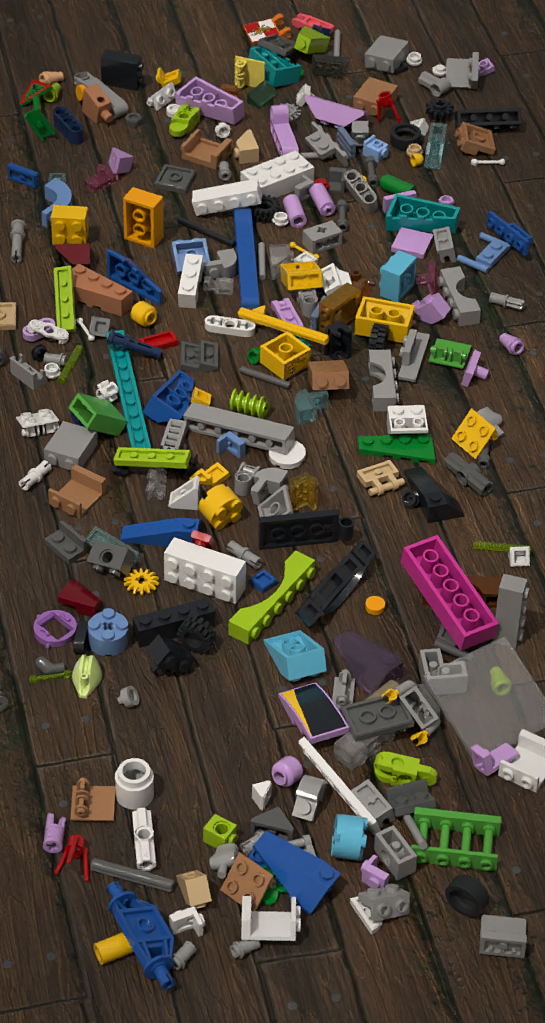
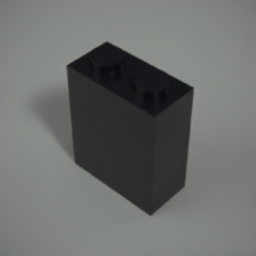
(122, 70)

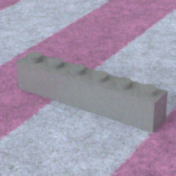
(252, 430)

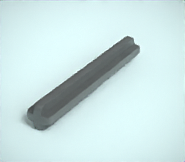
(132, 874)

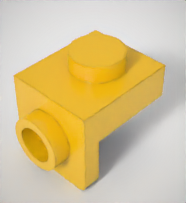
(165, 79)

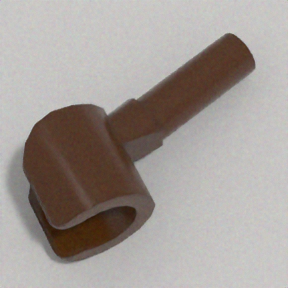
(357, 276)

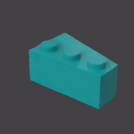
(277, 70)

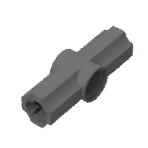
(468, 474)

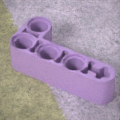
(281, 129)

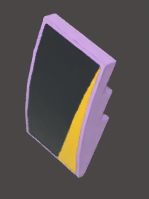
(313, 713)

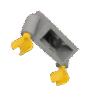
(420, 705)

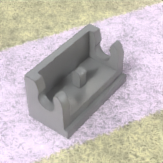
(444, 243)
(26, 373)
(374, 802)

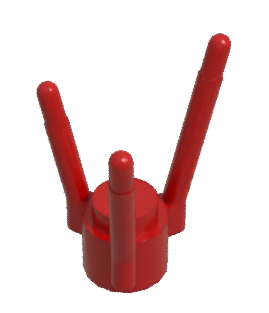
(385, 99)
(75, 849)

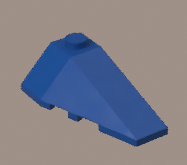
(131, 276)
(160, 532)

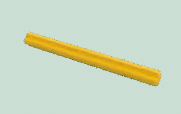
(283, 326)

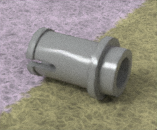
(224, 173)
(60, 360)
(247, 846)
(243, 947)
(183, 955)

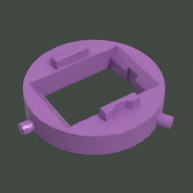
(45, 637)

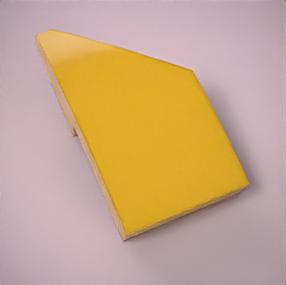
(213, 476)

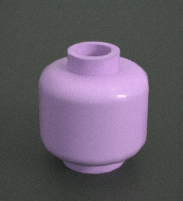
(287, 771)

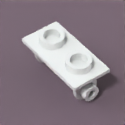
(162, 97)

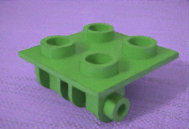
(449, 353)

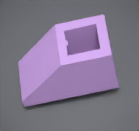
(431, 308)

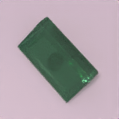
(261, 94)

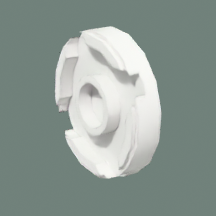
(292, 459)

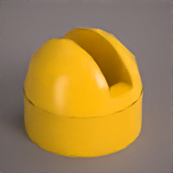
(416, 159)

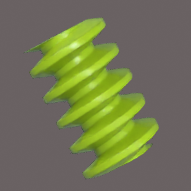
(249, 405)

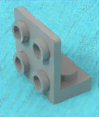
(463, 72)
(503, 936)

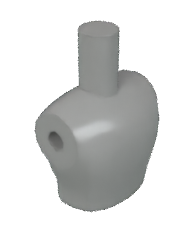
(493, 418)
(223, 858)

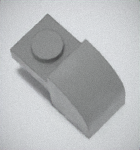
(360, 132)
(224, 266)
(268, 482)
(309, 793)

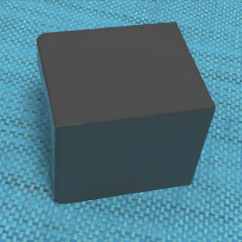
(336, 180)

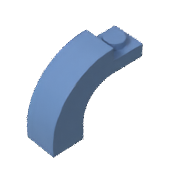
(57, 193)

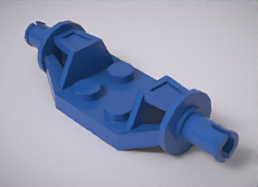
(145, 933)

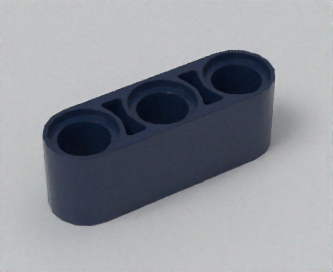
(68, 125)

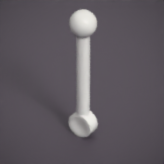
(475, 162)
(79, 321)

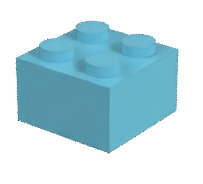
(397, 276)

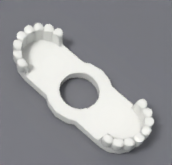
(38, 326)

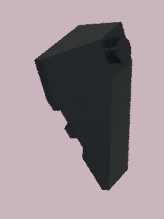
(435, 500)

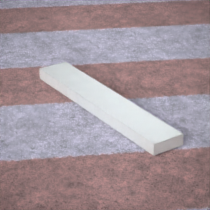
(338, 785)

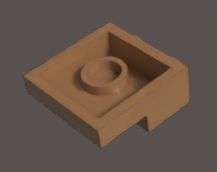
(474, 139)

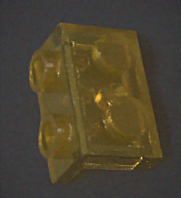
(303, 491)

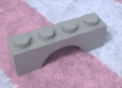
(464, 309)
(381, 366)

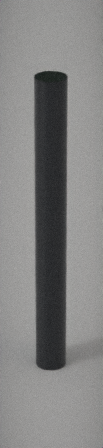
(206, 231)

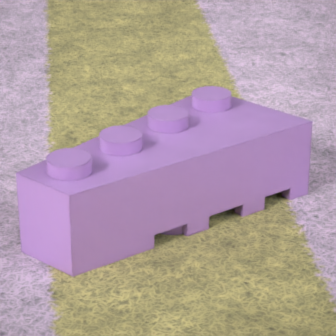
(211, 101)

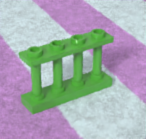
(457, 822)

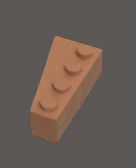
(100, 291)

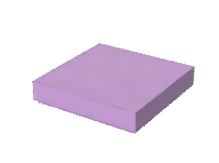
(412, 242)

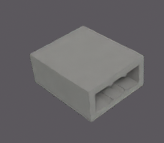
(386, 54)
(70, 446)

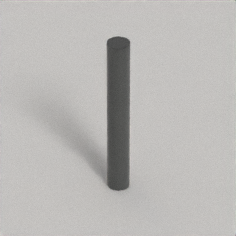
(265, 377)

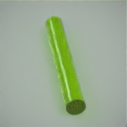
(69, 364)
(495, 546)

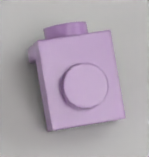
(372, 875)

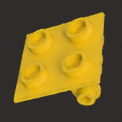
(474, 433)

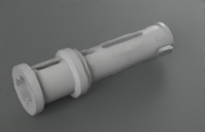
(17, 236)

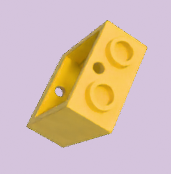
(305, 277)

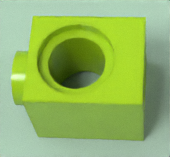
(219, 832)

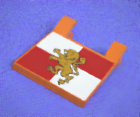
(266, 28)

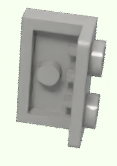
(386, 902)

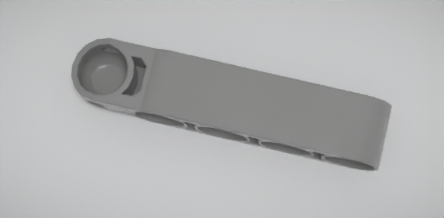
(118, 105)

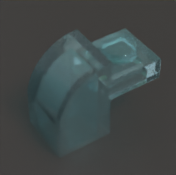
(307, 404)

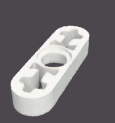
(218, 324)

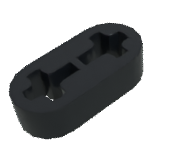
(81, 637)

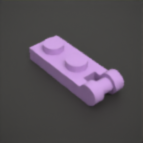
(286, 311)

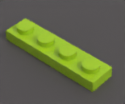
(65, 298)
(152, 457)

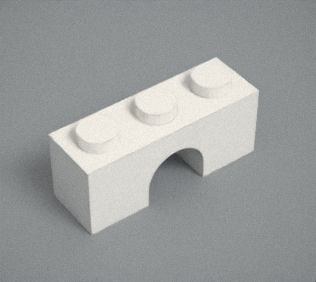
(190, 280)

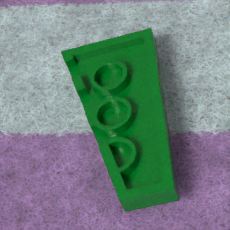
(398, 446)

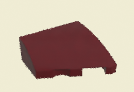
(80, 597)

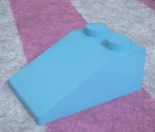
(296, 655)

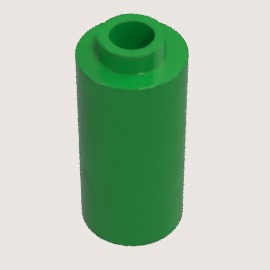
(395, 185)

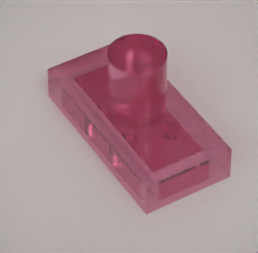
(101, 179)
(429, 278)

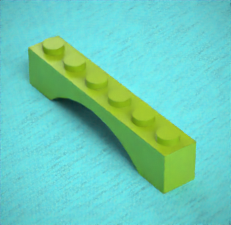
(251, 620)

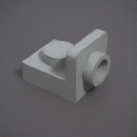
(303, 188)

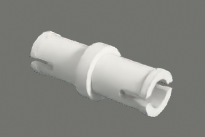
(35, 475)

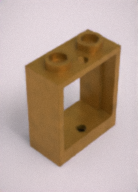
(346, 298)

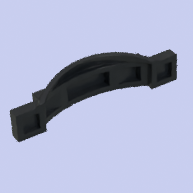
(336, 584)

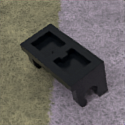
(339, 341)

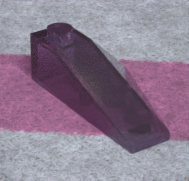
(368, 661)

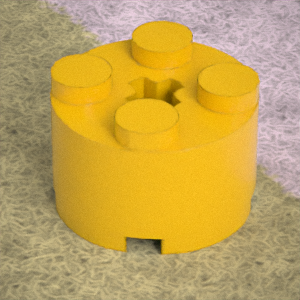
(221, 506)

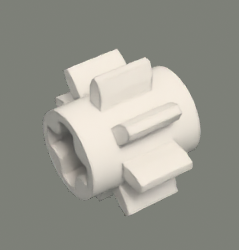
(107, 391)

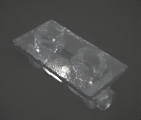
(156, 485)

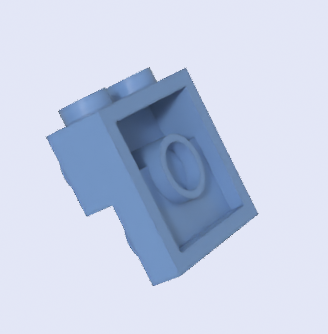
(181, 247)

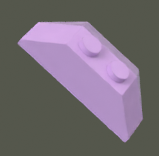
(334, 112)

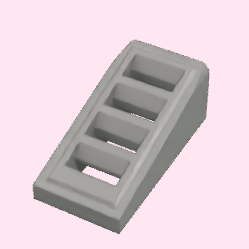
(177, 427)

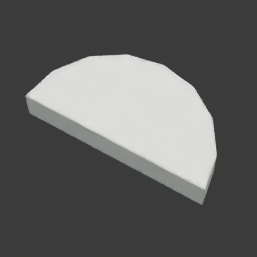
(364, 913)

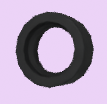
(404, 129)
(473, 889)

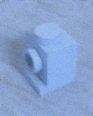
(375, 148)

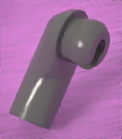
(48, 667)

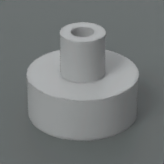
(128, 697)

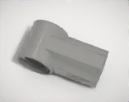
(436, 85)

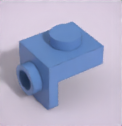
(231, 443)

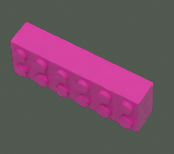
(449, 592)

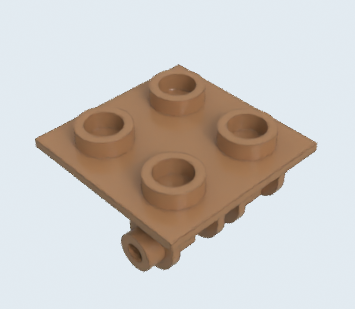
(92, 802)
(247, 879)

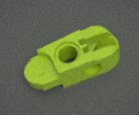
(184, 120)
(402, 769)

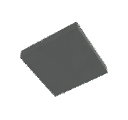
(175, 179)

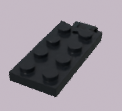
(303, 529)

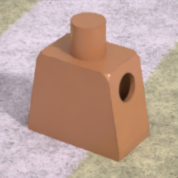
(97, 104)

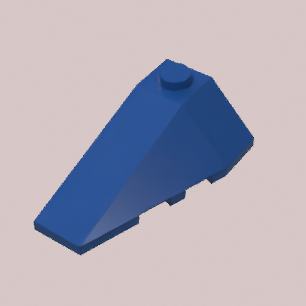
(171, 399)
(297, 870)

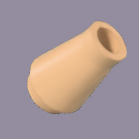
(51, 77)

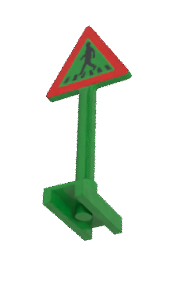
(35, 117)

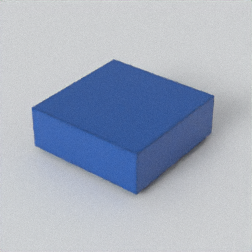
(263, 581)

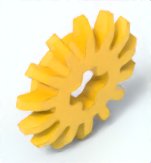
(149, 581)

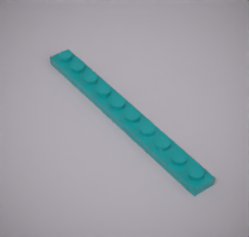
(129, 395)

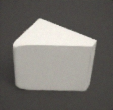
(422, 124)

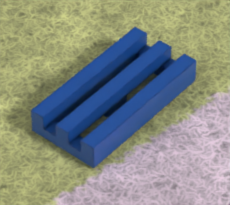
(21, 175)

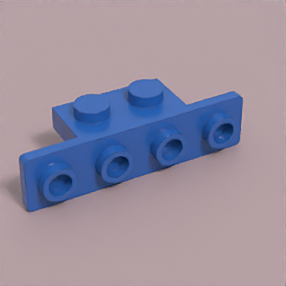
(510, 232)

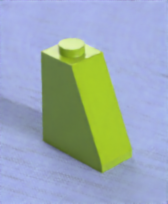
(311, 41)

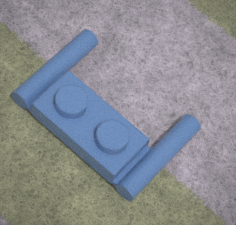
(489, 255)

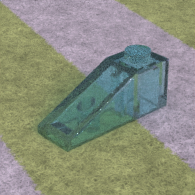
(435, 146)

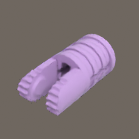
(54, 834)

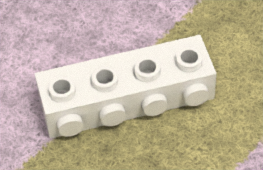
(227, 197)

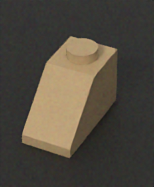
(246, 148)
(194, 888)

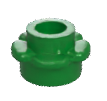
(254, 355)

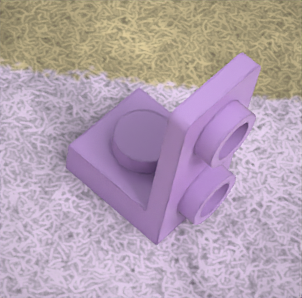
(489, 762)

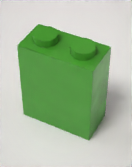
(98, 414)

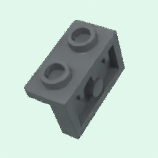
(67, 543)
(408, 796)

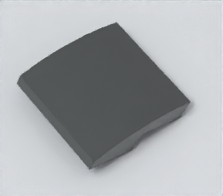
(198, 357)

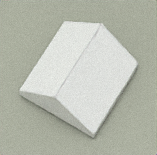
(519, 556)
(261, 793)

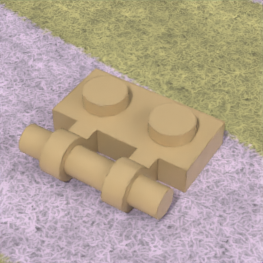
(380, 473)

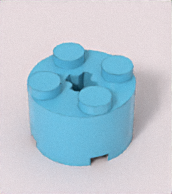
(349, 837)

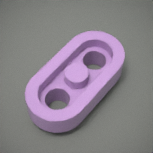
(35, 336)

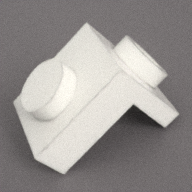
(185, 920)

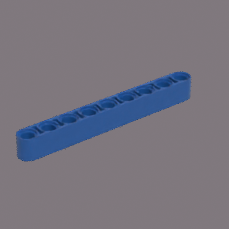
(246, 259)

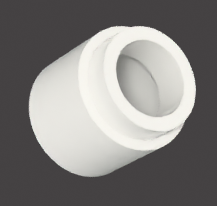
(134, 784)

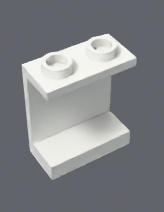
(529, 766)
(269, 925)

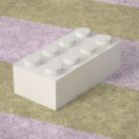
(279, 174)
(204, 570)

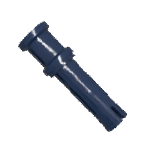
(126, 342)

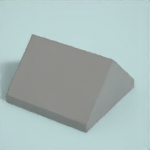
(277, 504)

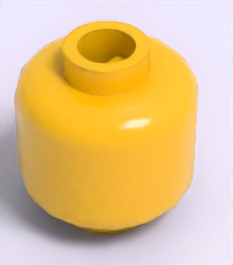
(143, 314)

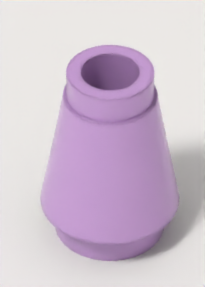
(512, 344)

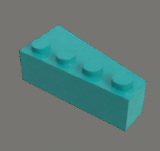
(420, 215)

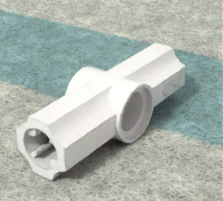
(144, 839)

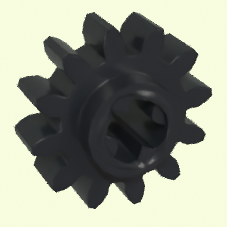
(439, 109)

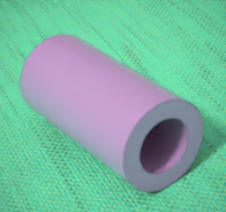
(322, 199)
(294, 211)

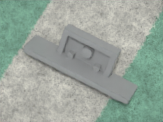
(324, 146)
(412, 354)

